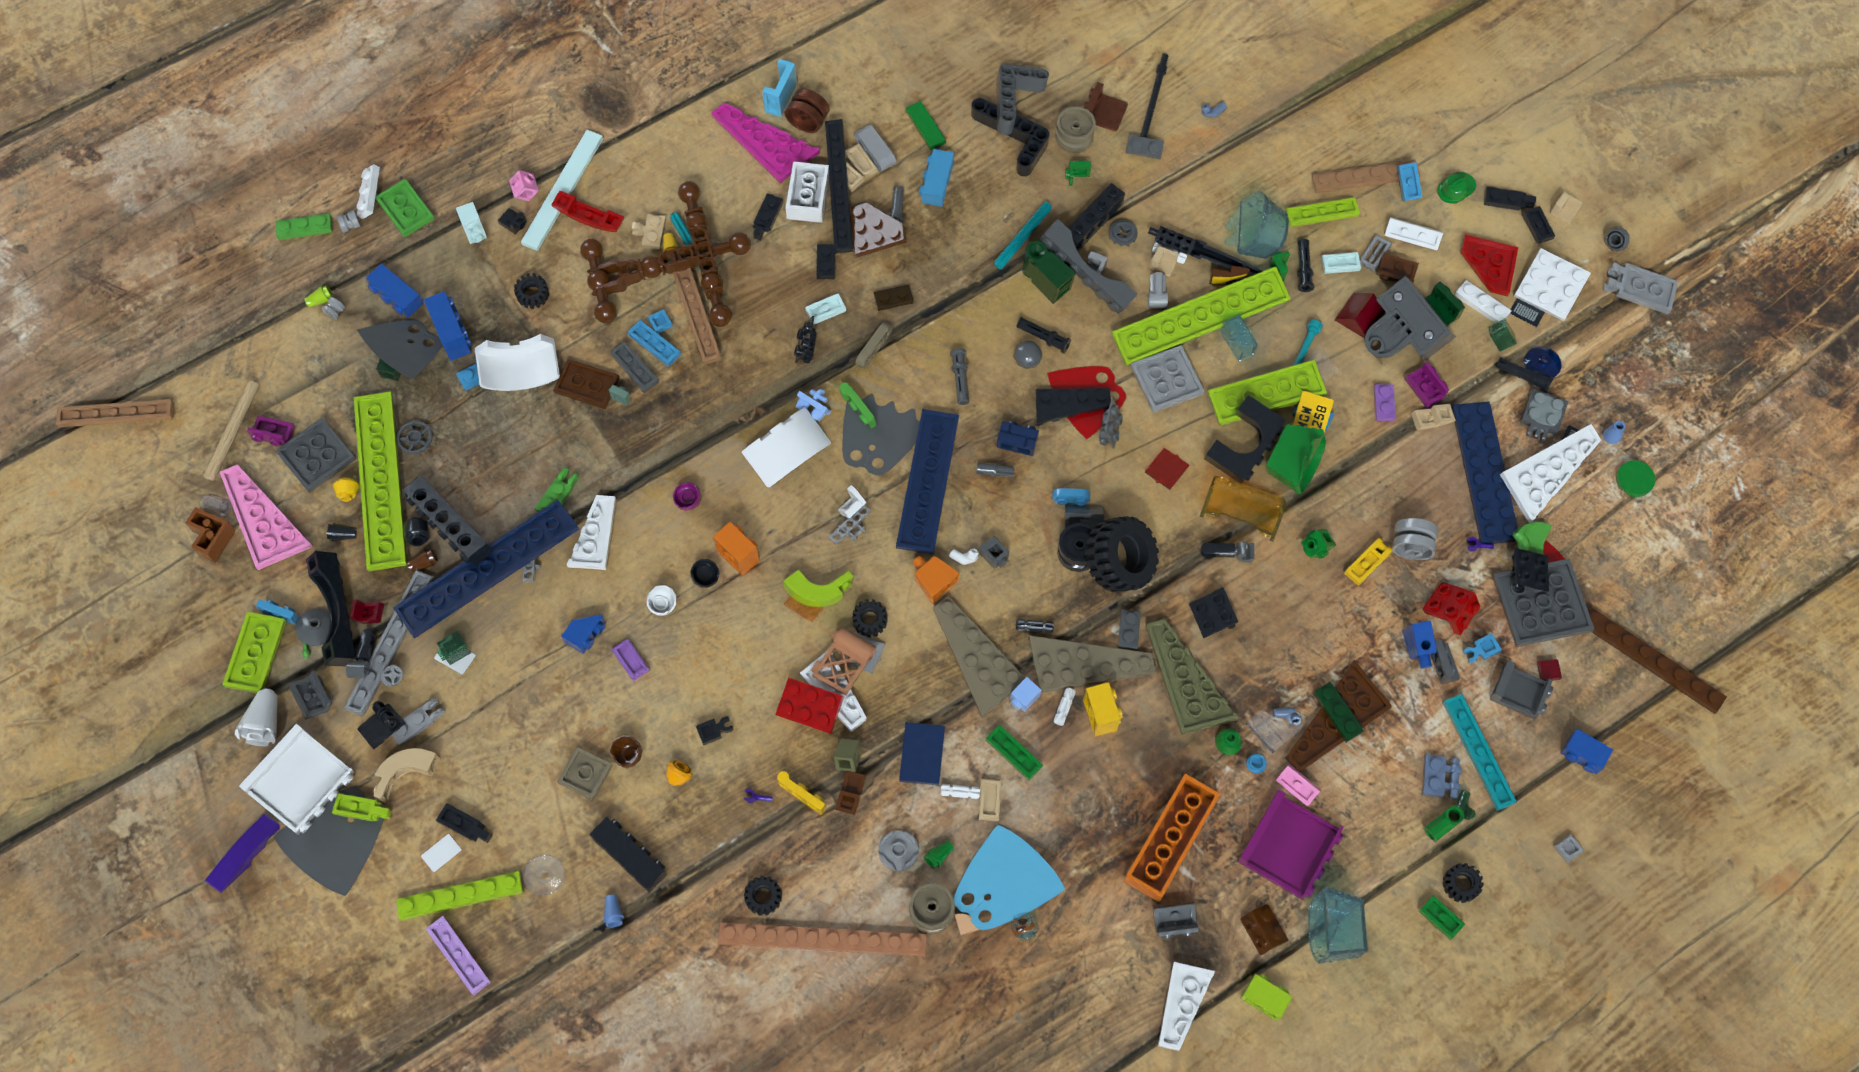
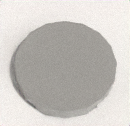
(898, 850)

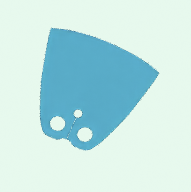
(1012, 876)

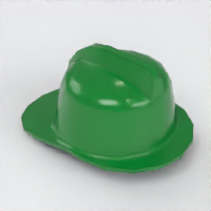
(1456, 187)

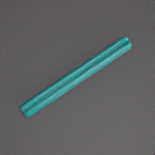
(1022, 235)

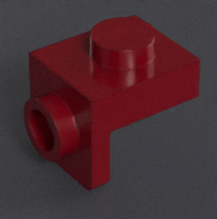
(367, 612)

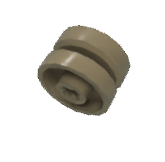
(1075, 129)
(931, 896)

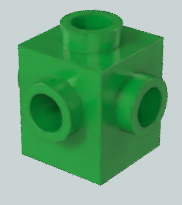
(1318, 543)

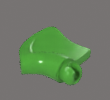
(1532, 536)

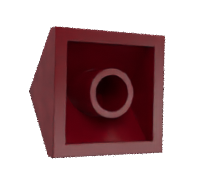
(1360, 313)

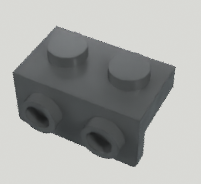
(311, 696)
(1175, 920)

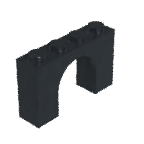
(1240, 465)

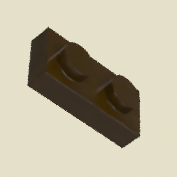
(893, 297)

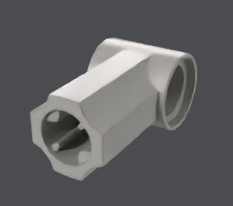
(1158, 296)

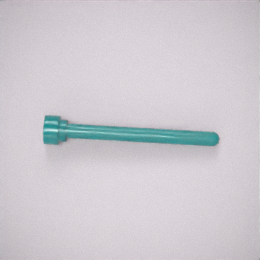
(1313, 328)

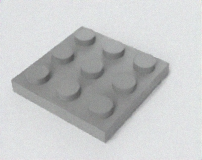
(1167, 379)

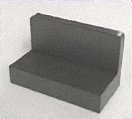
(1083, 514)

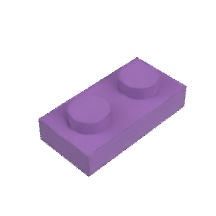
(1384, 402)

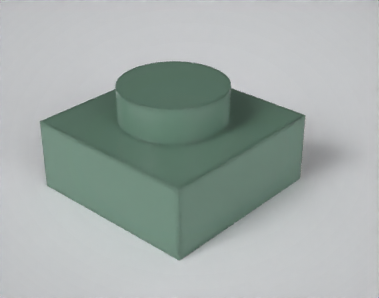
(620, 395)

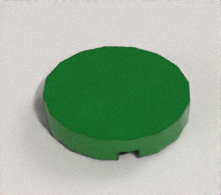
(1635, 478)

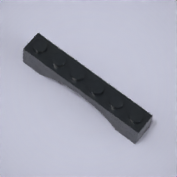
(325, 573)

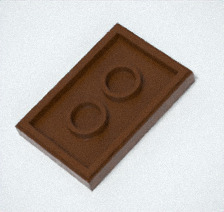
(586, 383)

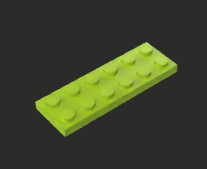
(1271, 389)

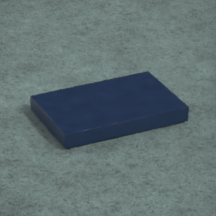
(922, 754)

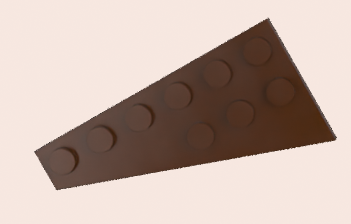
(1321, 735)

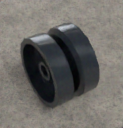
(1073, 546)

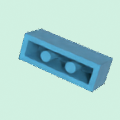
(937, 177)

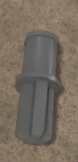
(995, 470)

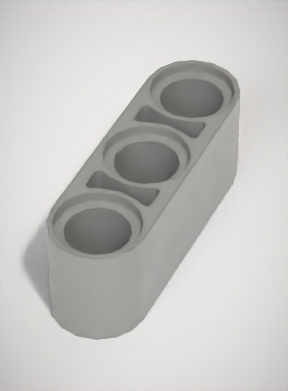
(875, 147)

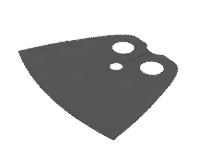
(391, 345)

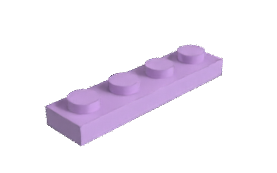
(458, 955)

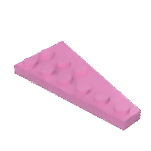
(264, 526)

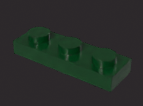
(1338, 712)

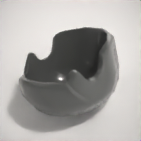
(1027, 354)

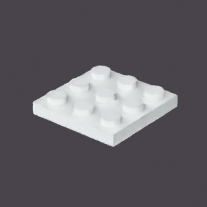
(1552, 284)

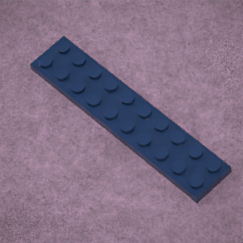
(468, 582)

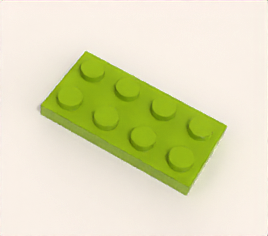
(254, 652)

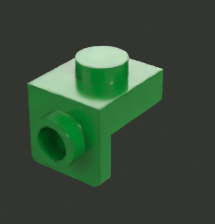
(1077, 169)

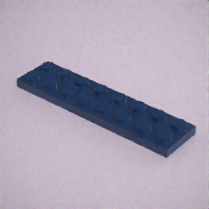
(1483, 467)
(927, 482)

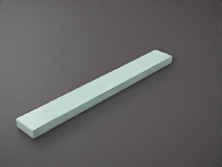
(566, 182)

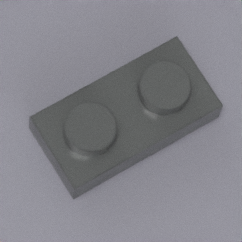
(1145, 147)
(1129, 630)

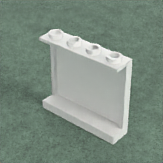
(297, 780)

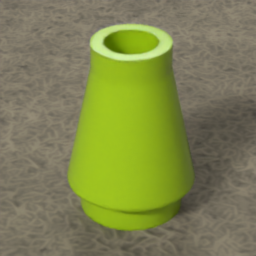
(319, 296)

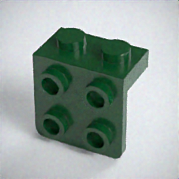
(1445, 303)

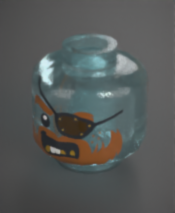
(1025, 925)

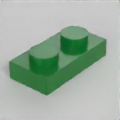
(1441, 917)

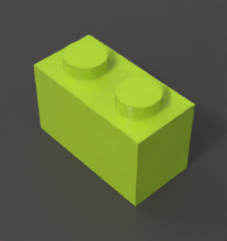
(1266, 996)

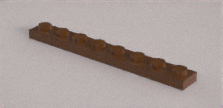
(1656, 662)

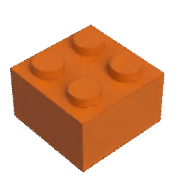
(736, 548)

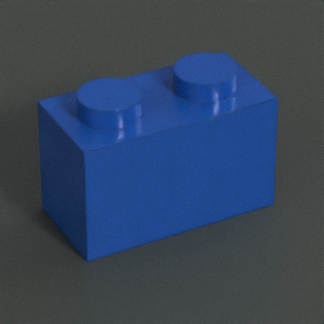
(1586, 751)

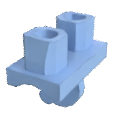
(819, 410)

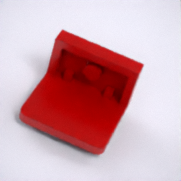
(1453, 605)

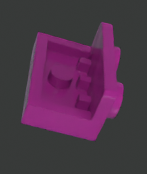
(1427, 385)
(271, 431)

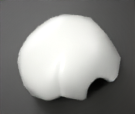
(661, 600)

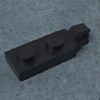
(1508, 199)
(767, 215)
(462, 824)

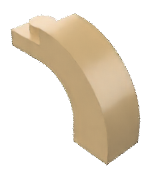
(400, 764)

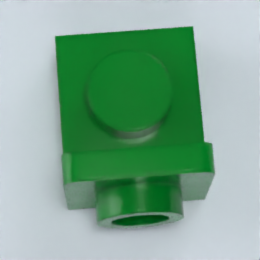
(1279, 260)

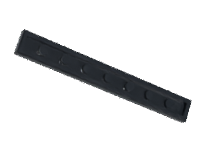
(839, 186)

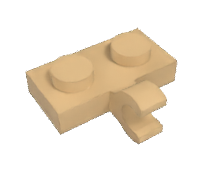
(651, 232)

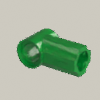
(1443, 823)

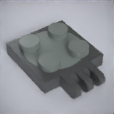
(1543, 414)

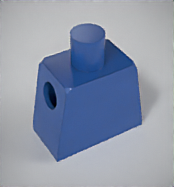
(1420, 642)

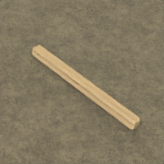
(231, 430)

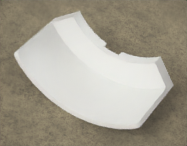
(517, 366)
(786, 447)

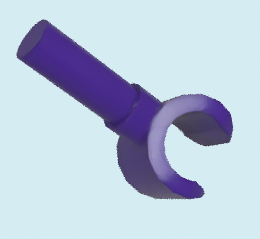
(1478, 544)
(756, 797)

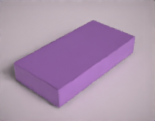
(630, 659)

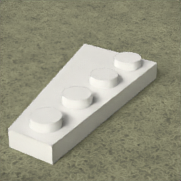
(595, 537)
(850, 711)
(1183, 999)

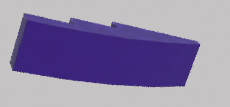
(242, 853)

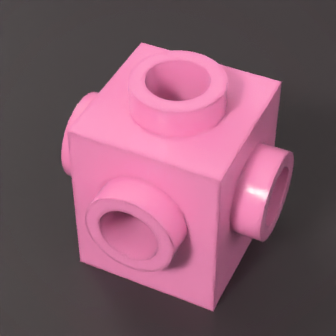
(523, 185)

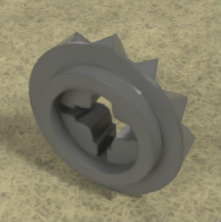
(1125, 226)

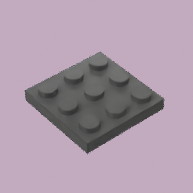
(315, 455)

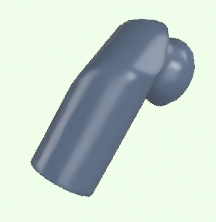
(1207, 111)
(1289, 714)

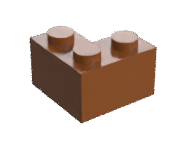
(212, 534)

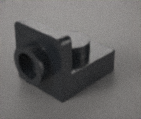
(512, 221)

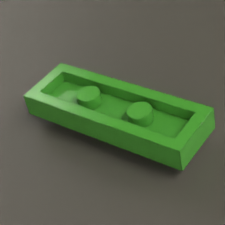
(304, 226)

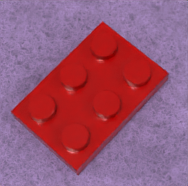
(809, 705)

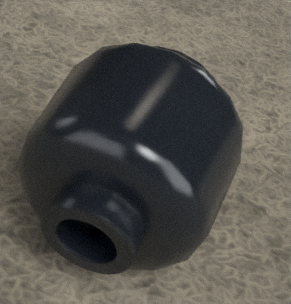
(416, 531)

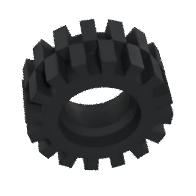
(531, 281)
(874, 607)
(1471, 874)
(754, 886)

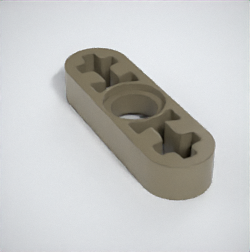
(874, 345)

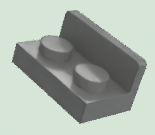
(1444, 663)

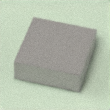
(1568, 848)

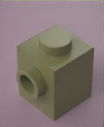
(847, 755)

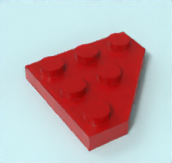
(1491, 262)

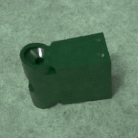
(1047, 271)

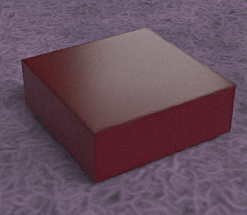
(1549, 669)

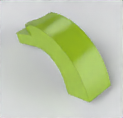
(817, 595)

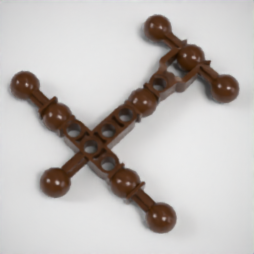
(653, 266)

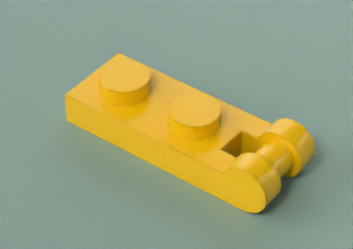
(1368, 562)
(800, 792)

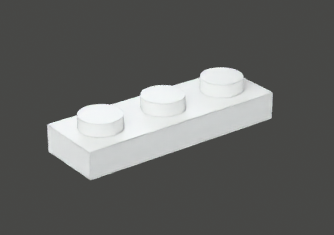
(367, 191)
(1413, 233)
(1482, 302)

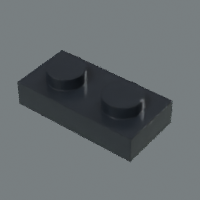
(1538, 225)
(825, 261)

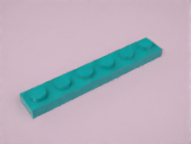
(1479, 752)

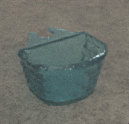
(1259, 227)
(1336, 926)

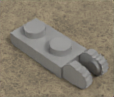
(418, 722)

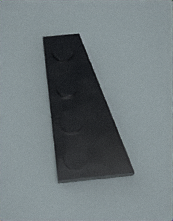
(1063, 403)

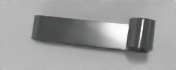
(1011, 79)

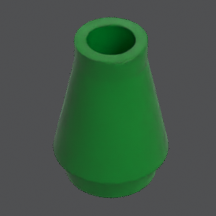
(938, 854)

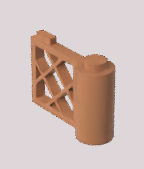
(850, 646)

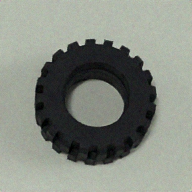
(1104, 558)

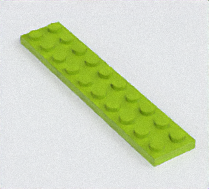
(1200, 316)
(380, 481)

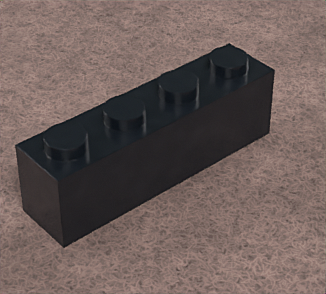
(628, 855)

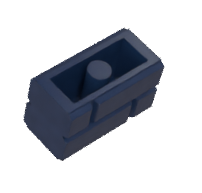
(1017, 438)

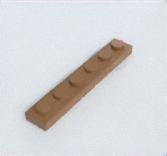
(1357, 177)
(697, 316)
(114, 413)

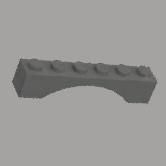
(1114, 293)

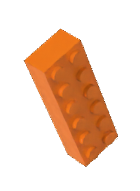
(1171, 838)

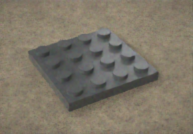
(1543, 615)

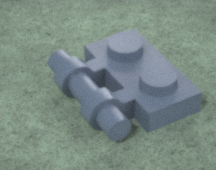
(1434, 776)

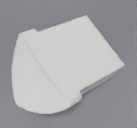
(853, 504)

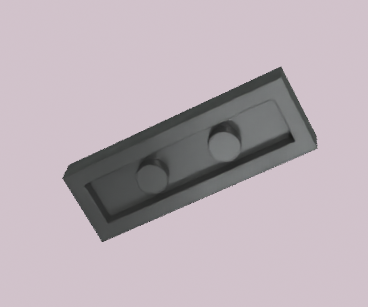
(634, 367)

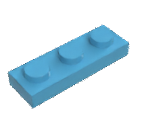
(654, 343)

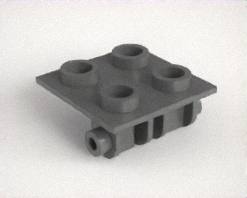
(1110, 425)

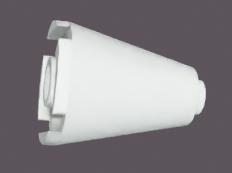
(260, 720)

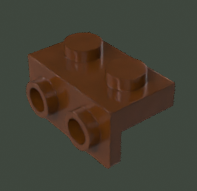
(1396, 268)
(1264, 929)

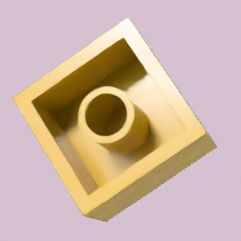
(1102, 709)

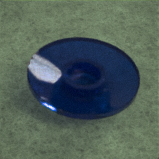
(1534, 361)

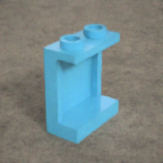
(777, 99)

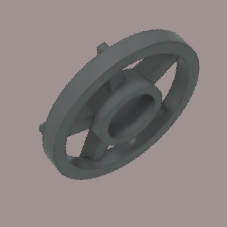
(414, 437)

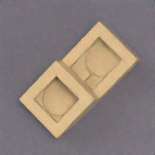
(1434, 417)

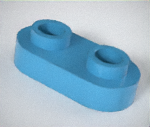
(1078, 496)

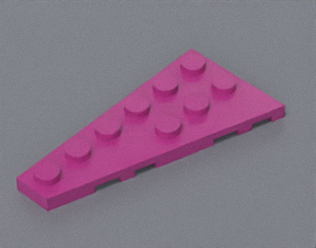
(767, 144)

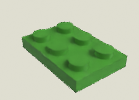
(404, 208)

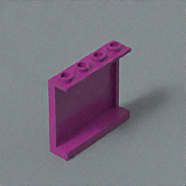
(1291, 846)

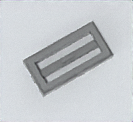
(1368, 264)

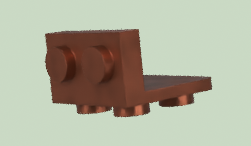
(1106, 109)

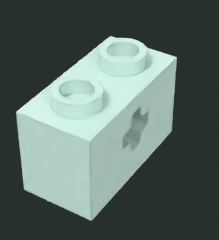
(471, 223)

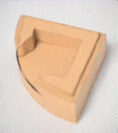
(964, 924)

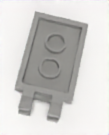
(1642, 287)

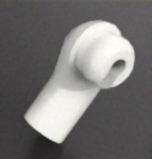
(966, 558)

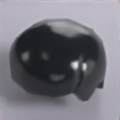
(704, 573)

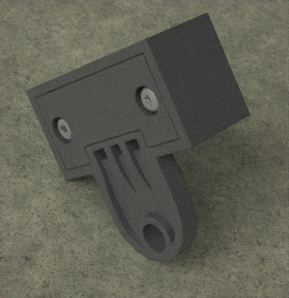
(1407, 321)

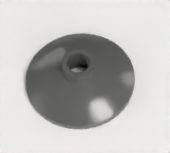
(313, 635)

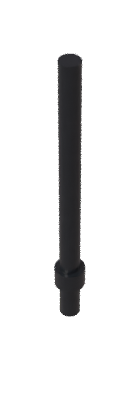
(1160, 71)

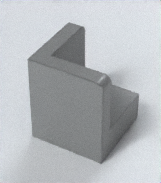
(1097, 262)

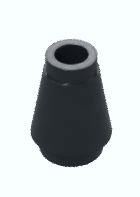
(340, 532)

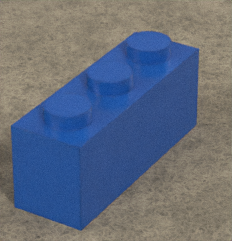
(394, 291)

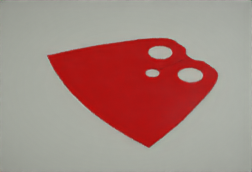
(1086, 378)

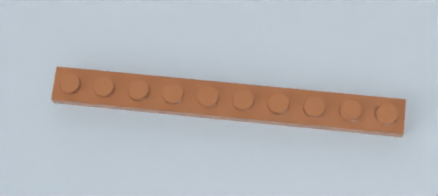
(822, 939)

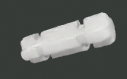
(1181, 257)
(1064, 706)
(960, 791)

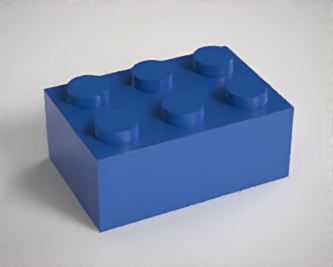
(448, 325)

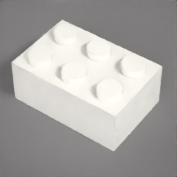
(807, 192)

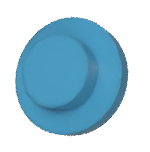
(1256, 763)

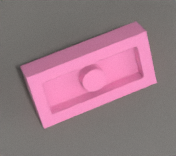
(1298, 785)

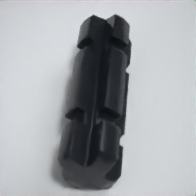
(1035, 625)

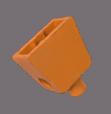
(934, 577)

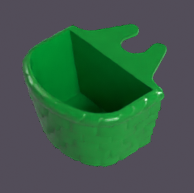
(1297, 456)

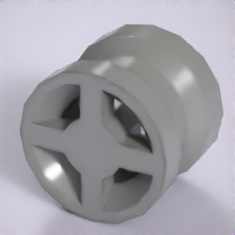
(333, 308)
(395, 675)

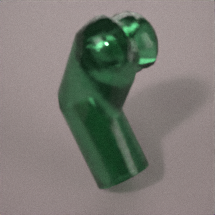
(1462, 802)

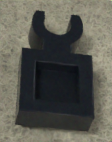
(710, 730)

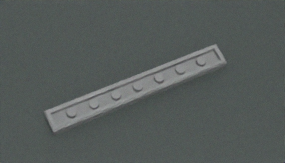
(384, 652)

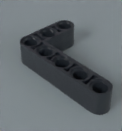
(1030, 138)

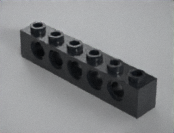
(1096, 215)
(447, 521)

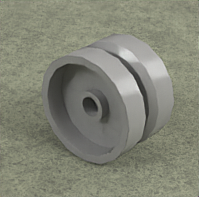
(1415, 539)

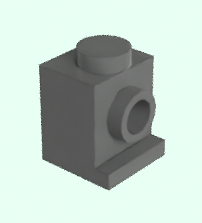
(992, 547)

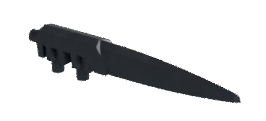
(1198, 249)

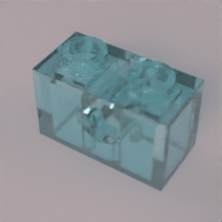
(1239, 338)

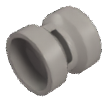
(348, 221)

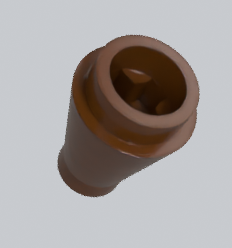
(423, 560)

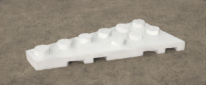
(1545, 473)

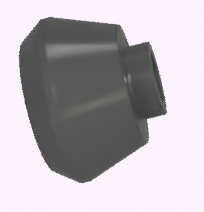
(1617, 239)

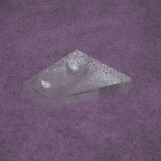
(1271, 730)

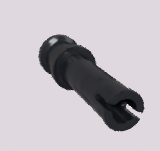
(1305, 272)
(1051, 338)
(1533, 378)

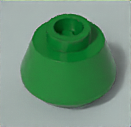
(1228, 741)

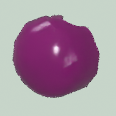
(687, 496)

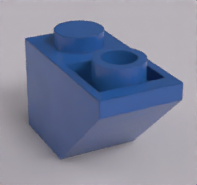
(582, 632)

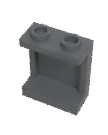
(1521, 691)

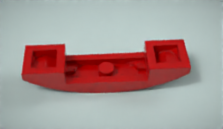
(587, 214)

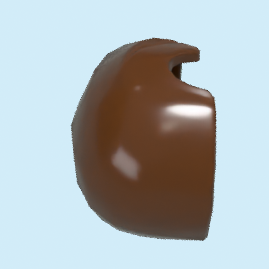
(626, 751)

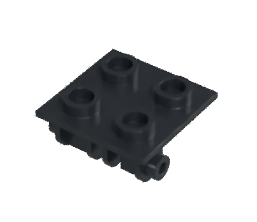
(806, 342)
(1530, 570)
(1213, 613)
(381, 724)

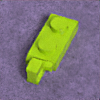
(359, 808)

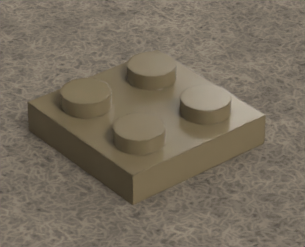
(585, 773)

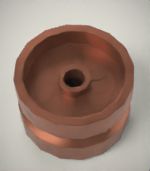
(807, 110)

